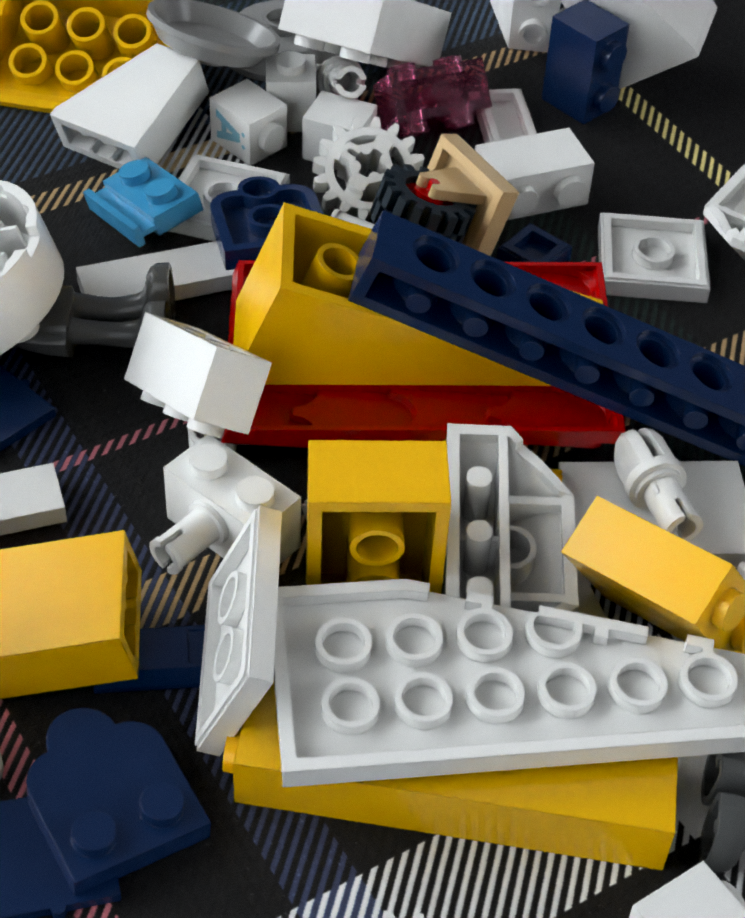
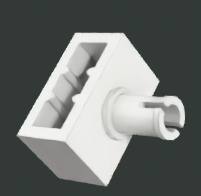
(211, 499)

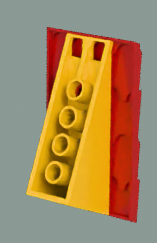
(372, 378)

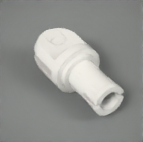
(340, 77)
(656, 481)

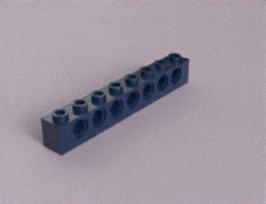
(551, 334)

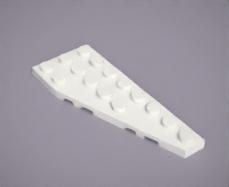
(445, 685)

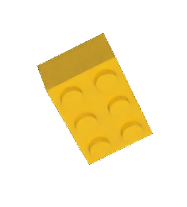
(377, 511)

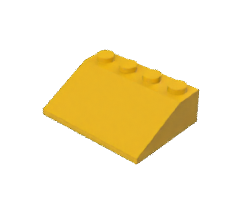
(65, 46)

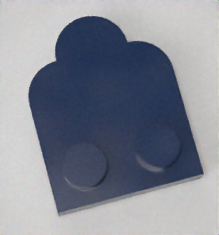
(246, 215)
(110, 798)

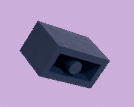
(585, 61)

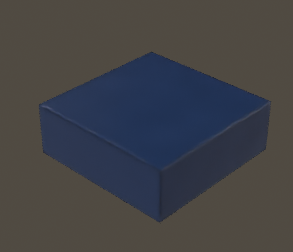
(534, 245)

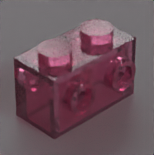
(431, 95)

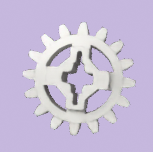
(353, 156)

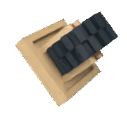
(452, 196)

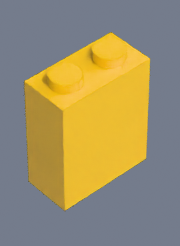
(659, 576)
(69, 614)

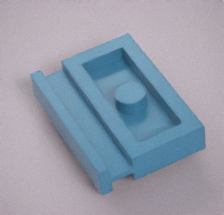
(143, 200)

